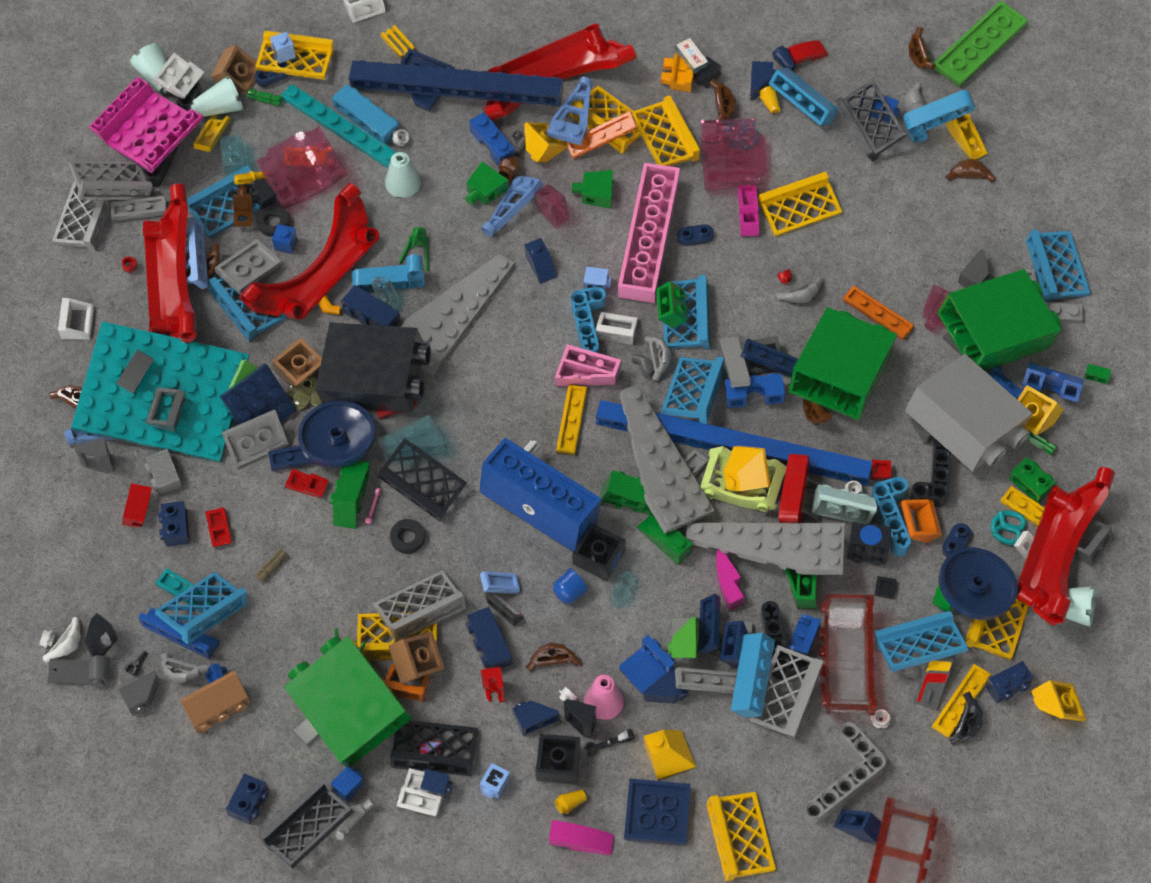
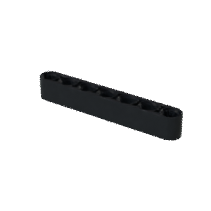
(160, 173)

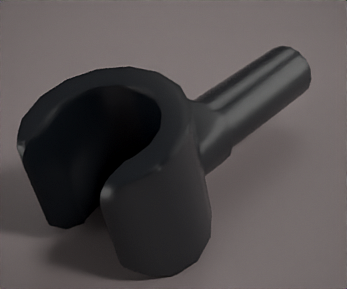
(136, 664)

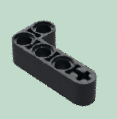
(935, 485)
(779, 637)

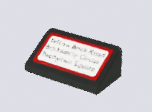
(505, 609)

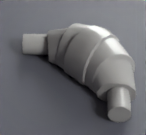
(913, 99)
(803, 293)
(660, 356)
(180, 671)
(358, 812)

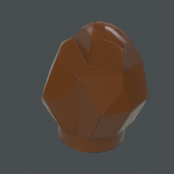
(509, 167)

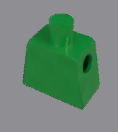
(485, 185)
(596, 188)

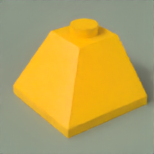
(539, 144)
(1044, 410)
(746, 469)
(1059, 700)
(668, 753)

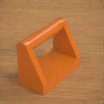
(926, 518)
(405, 690)

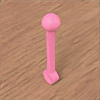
(368, 520)

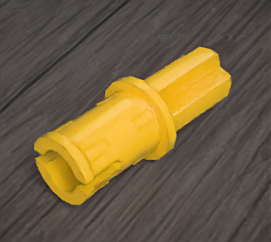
(248, 178)

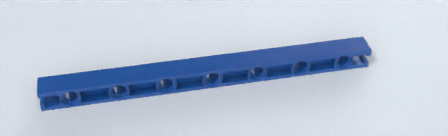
(710, 436)

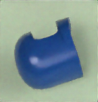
(569, 587)

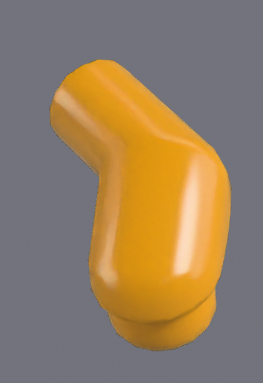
(326, 306)

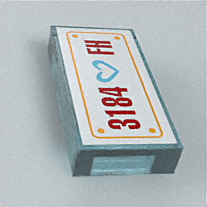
(692, 55)

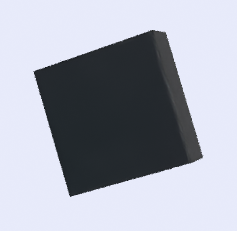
(885, 587)

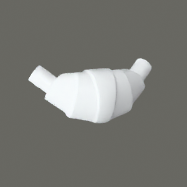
(67, 642)

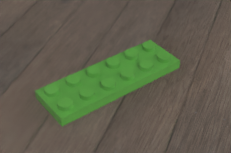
(980, 43)

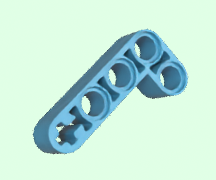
(937, 113)
(401, 276)
(584, 309)
(893, 518)

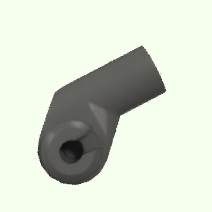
(520, 142)
(645, 363)

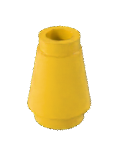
(769, 98)
(567, 802)

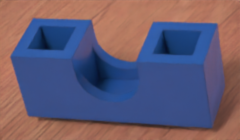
(485, 131)
(1065, 385)
(769, 386)

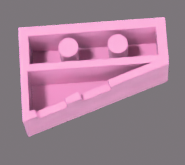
(587, 368)

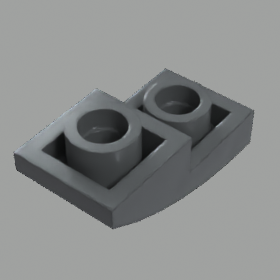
(135, 371)

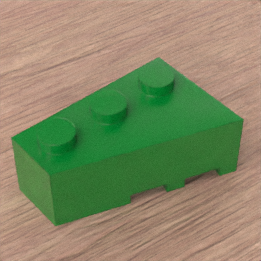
(624, 491)
(349, 493)
(803, 589)

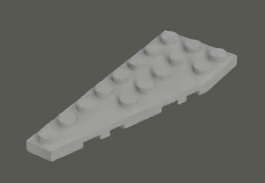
(451, 313)
(666, 479)
(797, 546)

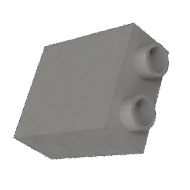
(970, 413)

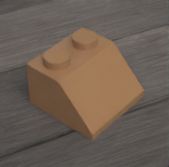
(238, 66)
(297, 363)
(416, 657)

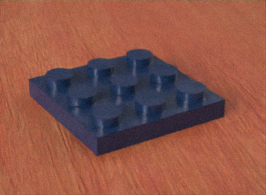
(257, 395)
(657, 811)

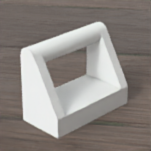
(363, 8)
(67, 307)
(616, 334)

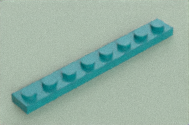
(338, 125)

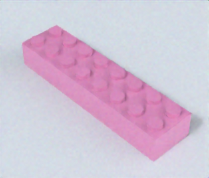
(649, 233)

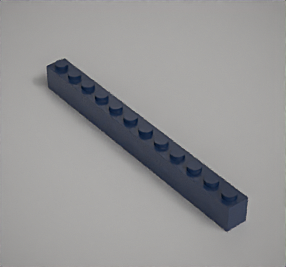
(456, 83)

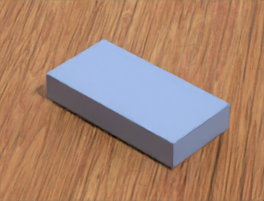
(500, 582)

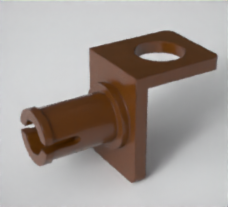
(242, 206)

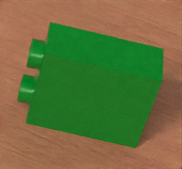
(1000, 320)
(842, 363)
(346, 700)

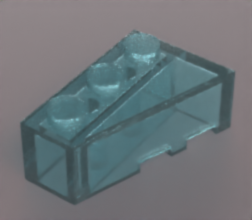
(421, 433)

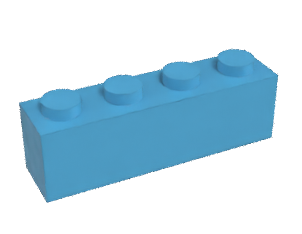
(804, 96)
(365, 114)
(752, 675)

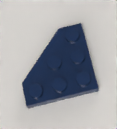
(415, 58)

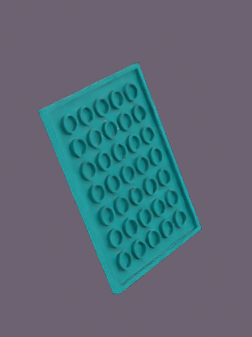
(186, 366)

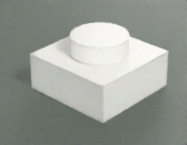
(1024, 543)

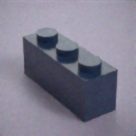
(369, 309)
(488, 639)

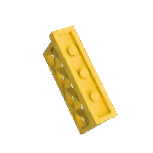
(307, 44)
(679, 129)
(620, 144)
(790, 192)
(976, 631)
(377, 649)
(723, 839)

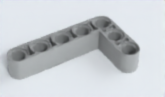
(848, 779)

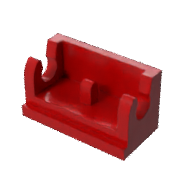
(136, 505)
(493, 682)

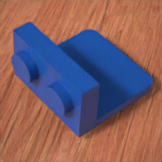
(647, 664)

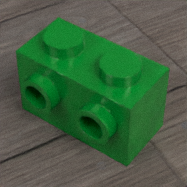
(671, 304)
(1032, 480)

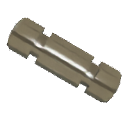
(271, 565)

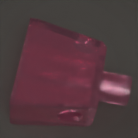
(552, 205)
(934, 301)

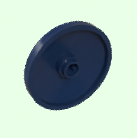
(336, 434)
(977, 583)

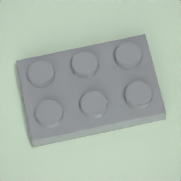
(248, 266)
(255, 438)

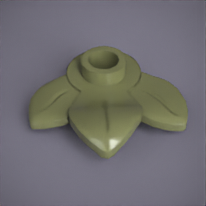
(304, 395)

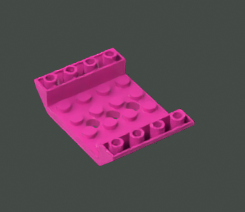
(134, 118)

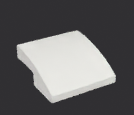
(178, 76)
(416, 800)

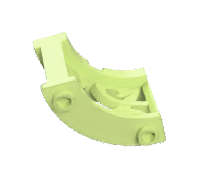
(721, 454)

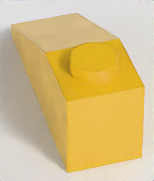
(967, 136)

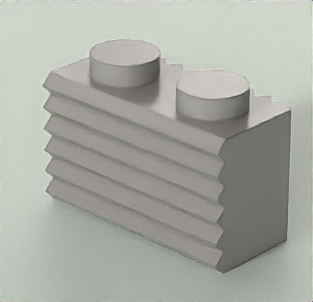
(163, 472)

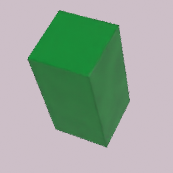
(1097, 374)

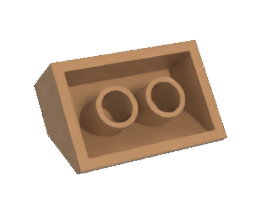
(215, 702)

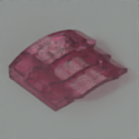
(732, 153)
(301, 167)

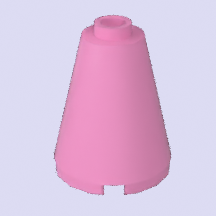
(606, 697)

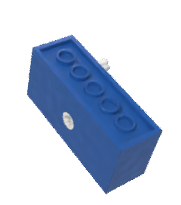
(538, 493)

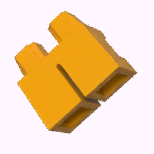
(681, 75)

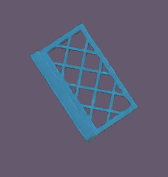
(215, 192)
(1042, 265)
(236, 313)
(703, 321)
(708, 389)
(212, 614)
(917, 631)

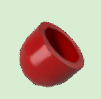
(131, 262)
(785, 276)

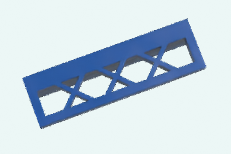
(202, 645)

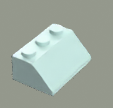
(843, 505)

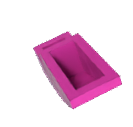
(748, 210)
(728, 580)
(580, 838)

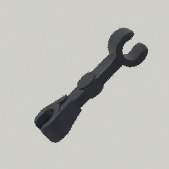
(625, 736)

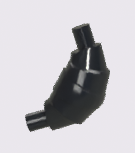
(970, 720)

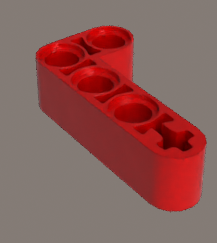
(794, 489)

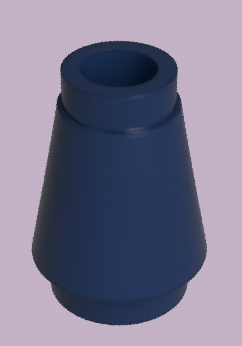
(784, 58)

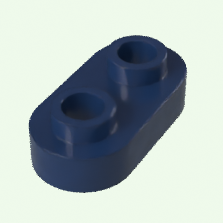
(271, 77)
(695, 235)
(956, 539)

